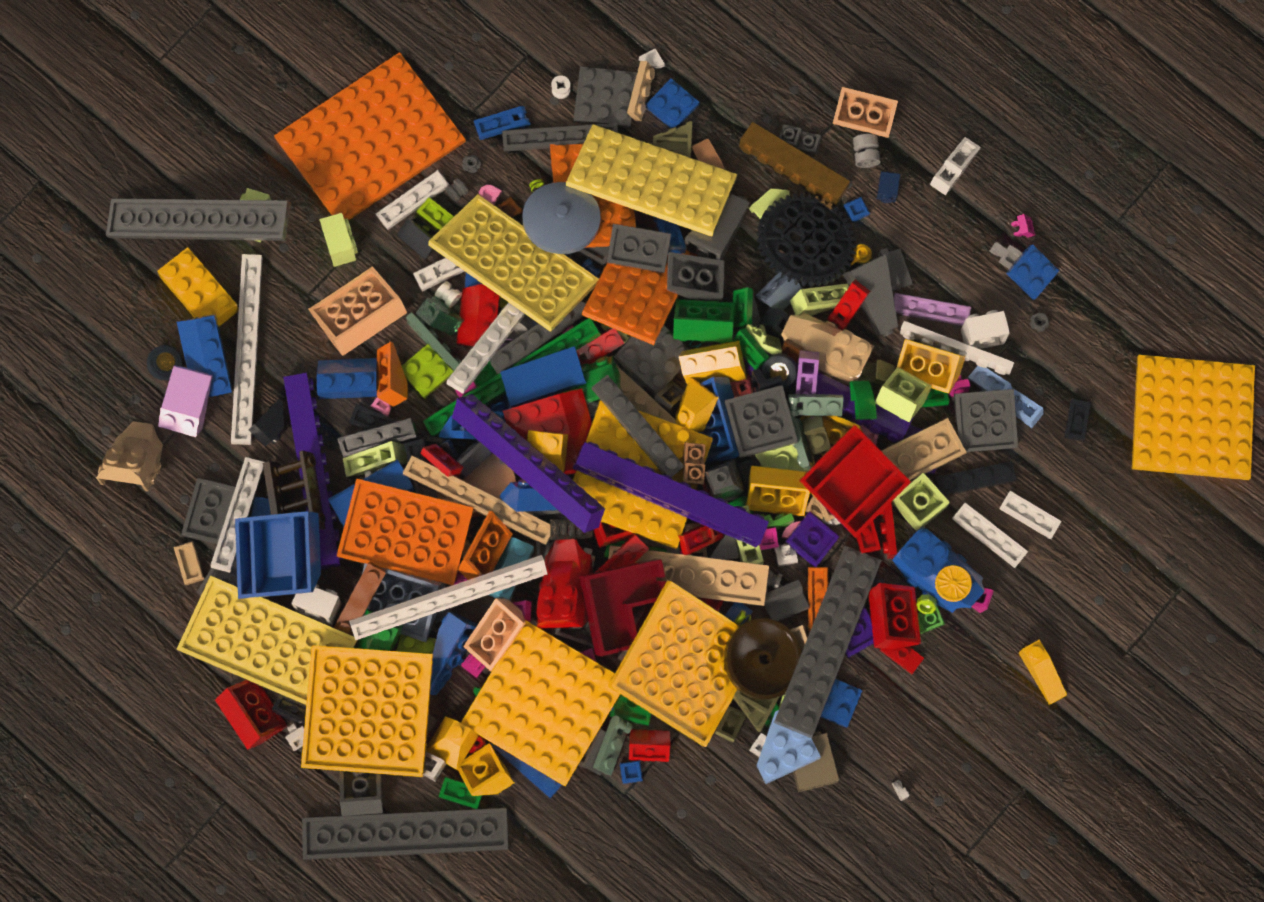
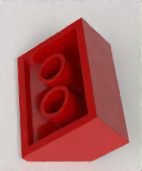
(478, 310)
(894, 616)
(250, 713)

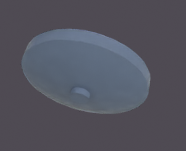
(561, 218)

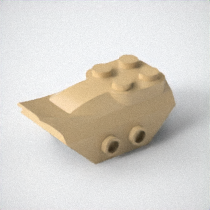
(841, 352)
(133, 457)

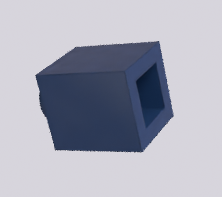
(888, 187)

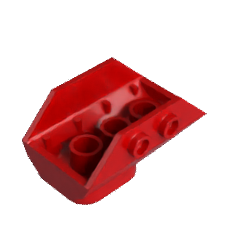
(560, 593)

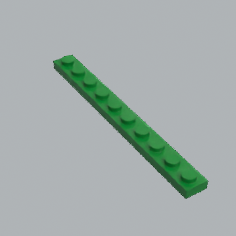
(494, 388)

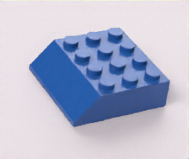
(277, 554)

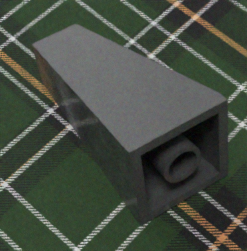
(725, 231)
(879, 304)
(725, 480)

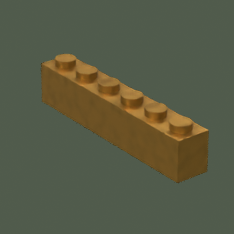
(794, 164)

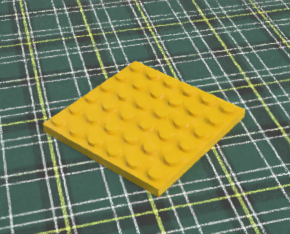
(1193, 417)
(624, 508)
(679, 664)
(543, 703)
(367, 711)

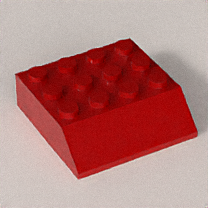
(555, 414)
(854, 481)

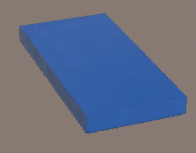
(543, 377)

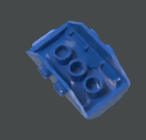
(922, 561)

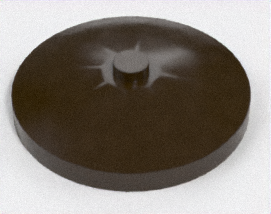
(761, 658)

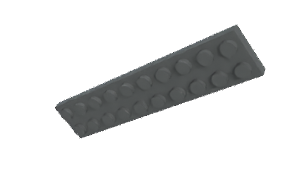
(198, 219)
(827, 642)
(405, 834)

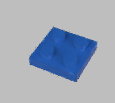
(672, 104)
(1032, 272)
(841, 703)

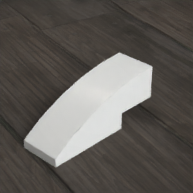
(955, 166)

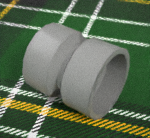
(866, 152)

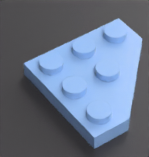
(785, 752)

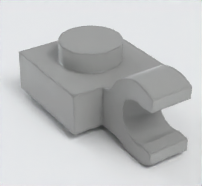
(1008, 256)

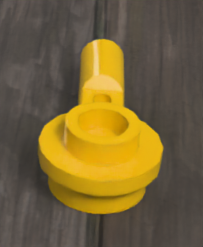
(862, 255)

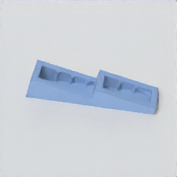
(1025, 409)

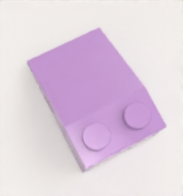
(185, 401)

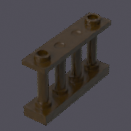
(276, 490)

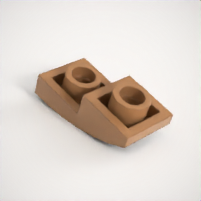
(706, 153)
(693, 463)

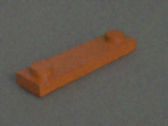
(360, 597)

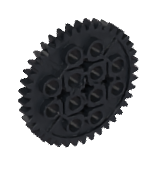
(803, 211)

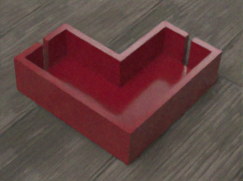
(610, 601)

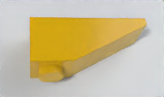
(1043, 671)

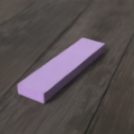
(931, 309)

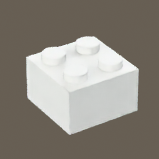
(985, 330)
(318, 605)

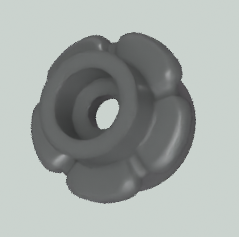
(471, 168)
(1039, 317)

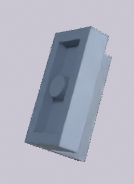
(778, 292)

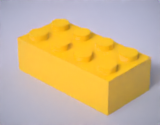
(197, 287)

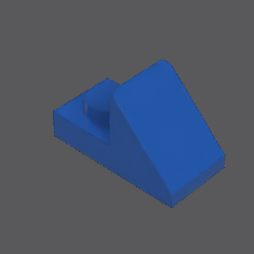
(453, 429)

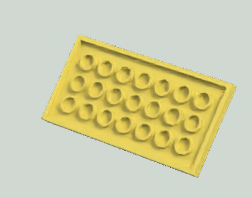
(651, 180)
(507, 262)
(257, 639)

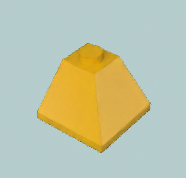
(695, 406)
(551, 445)
(452, 742)
(485, 772)

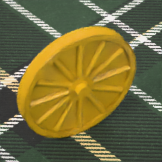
(953, 583)

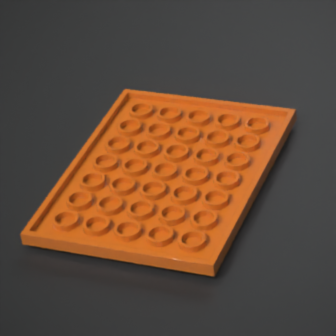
(370, 138)

